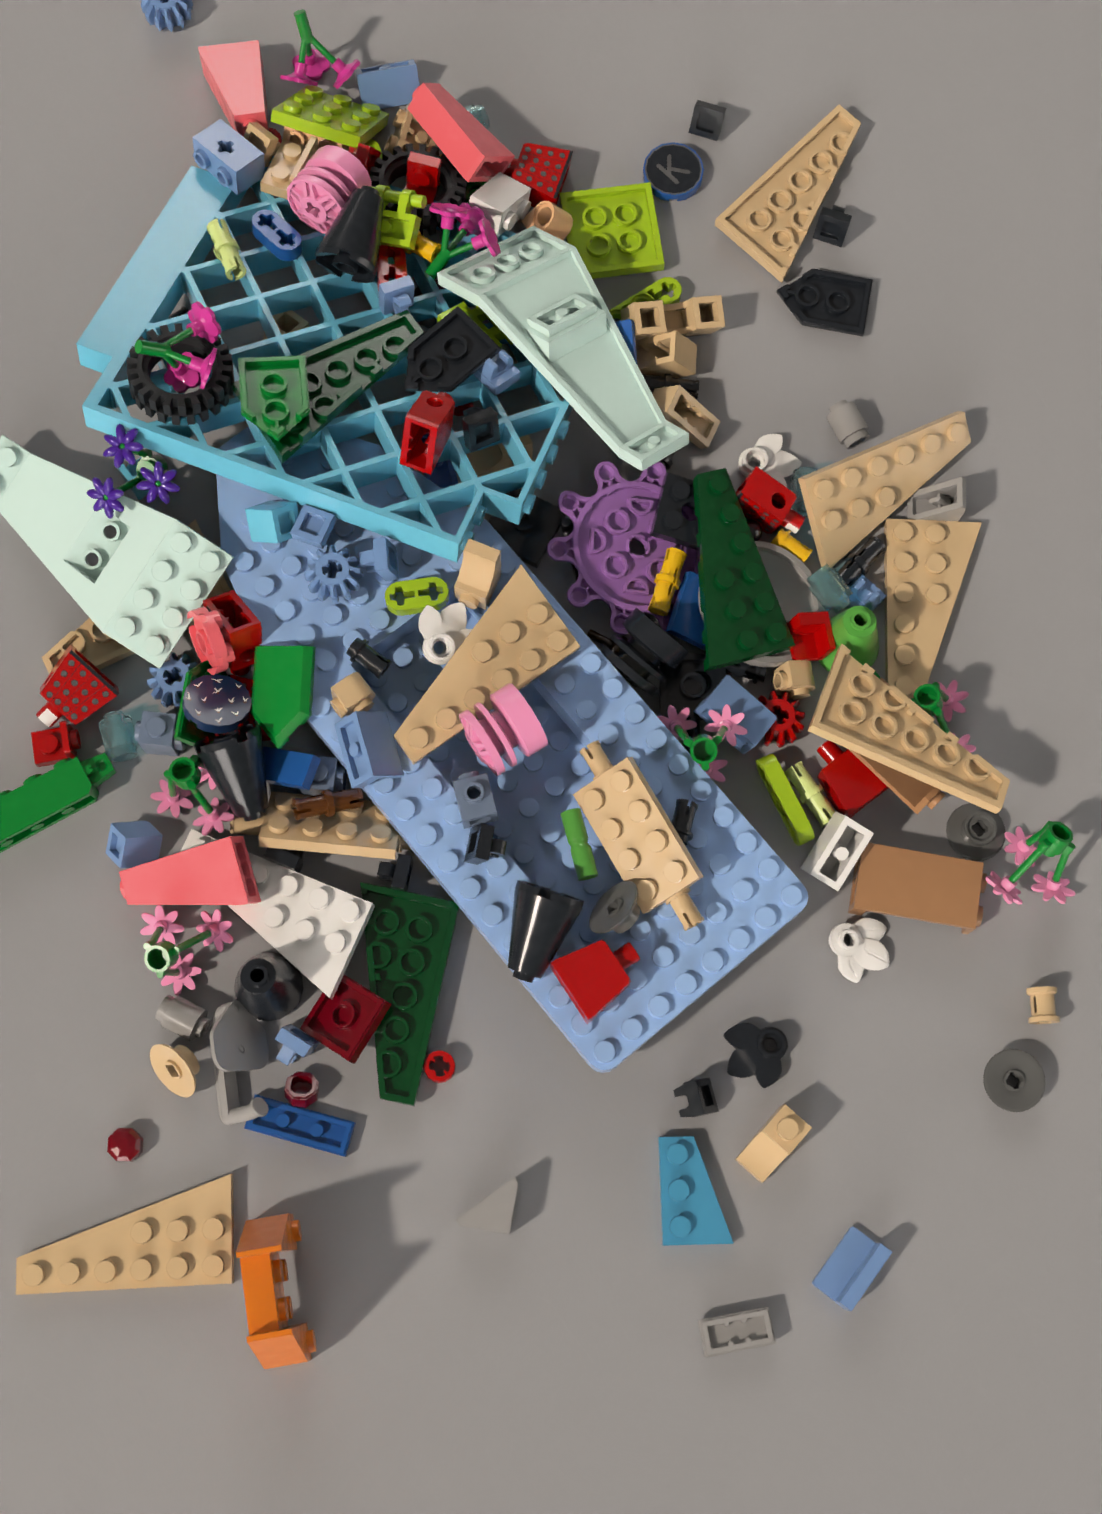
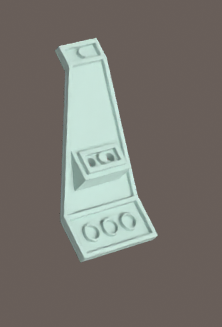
(143, 575)

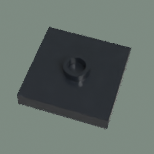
(533, 533)

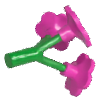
(312, 63)
(472, 222)
(186, 369)

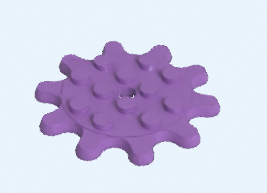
(601, 542)

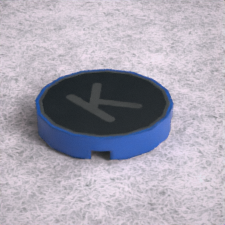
(673, 171)

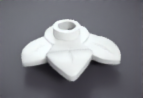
(770, 458)
(445, 627)
(864, 947)

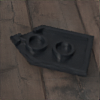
(829, 301)
(448, 354)

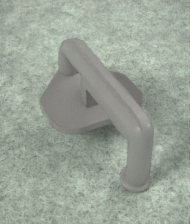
(236, 1045)

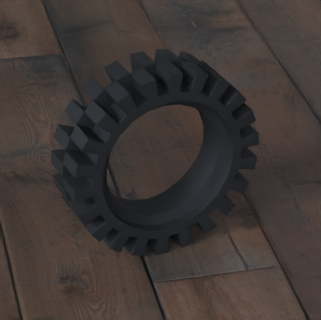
(394, 166)
(181, 405)

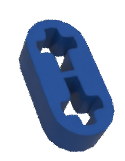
(280, 232)

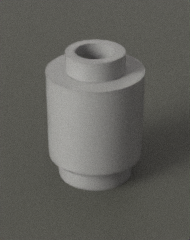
(848, 424)
(183, 1017)

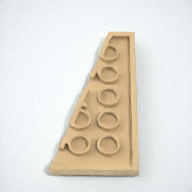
(865, 488)
(509, 644)
(893, 730)
(162, 1245)

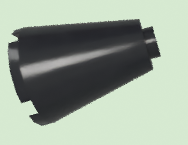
(354, 237)
(238, 769)
(538, 928)
(268, 986)

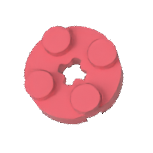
(209, 640)

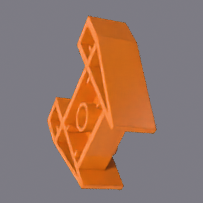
(266, 1305)

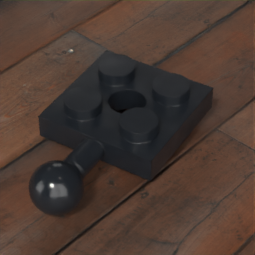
(668, 519)
(674, 694)

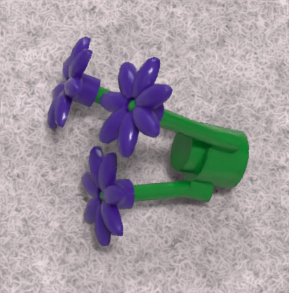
(151, 473)

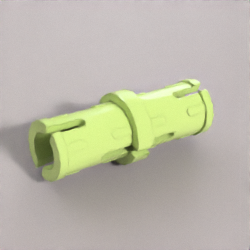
(226, 249)
(810, 793)

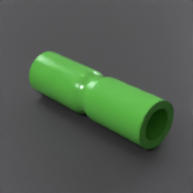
(580, 848)

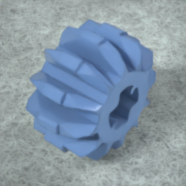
(167, 12)
(322, 569)
(161, 681)

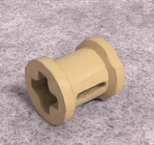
(1042, 1005)

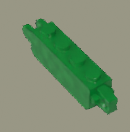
(51, 797)

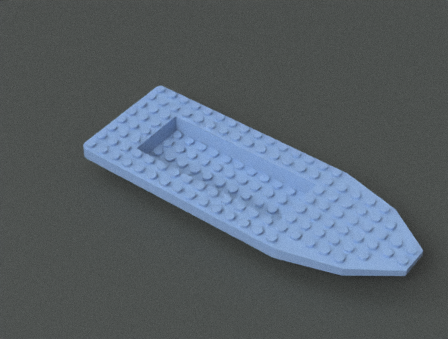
(580, 700)

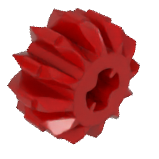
(786, 712)

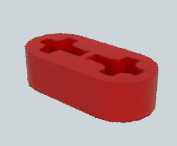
(388, 270)

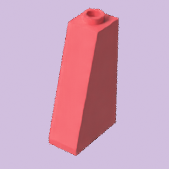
(237, 82)
(459, 134)
(198, 876)

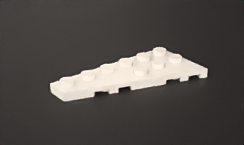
(302, 919)

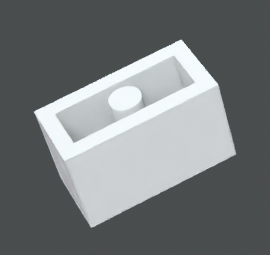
(502, 202)
(837, 850)

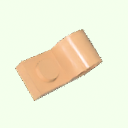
(549, 219)

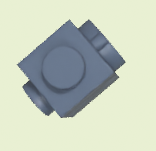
(157, 732)
(328, 776)
(475, 799)

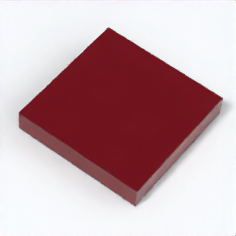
(347, 1020)

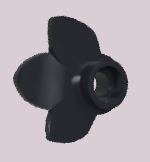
(752, 1057)

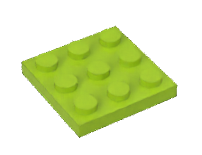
(330, 116)
(615, 229)

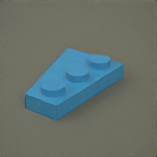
(687, 1197)

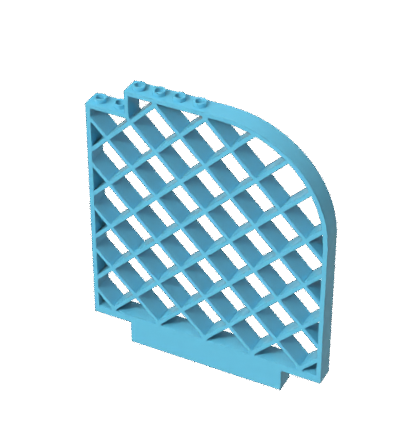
(172, 265)

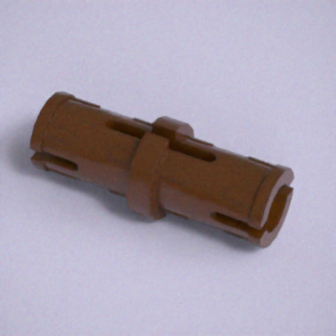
(327, 803)

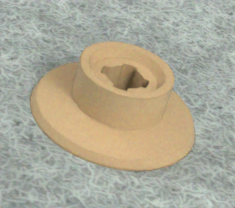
(175, 1068)

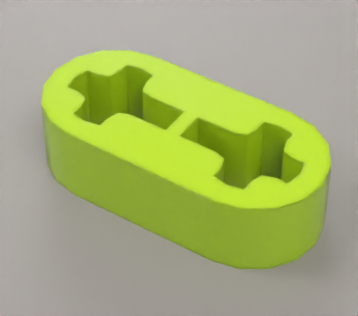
(416, 588)

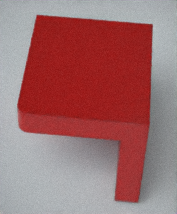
(811, 636)

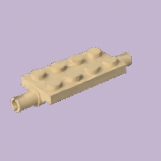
(348, 832)
(639, 835)

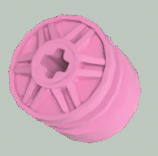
(325, 186)
(506, 727)

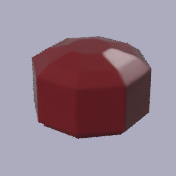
(301, 1089)
(125, 1144)

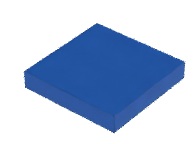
(686, 616)

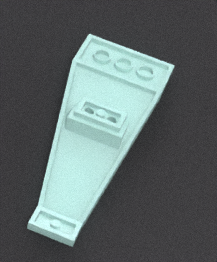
(561, 324)

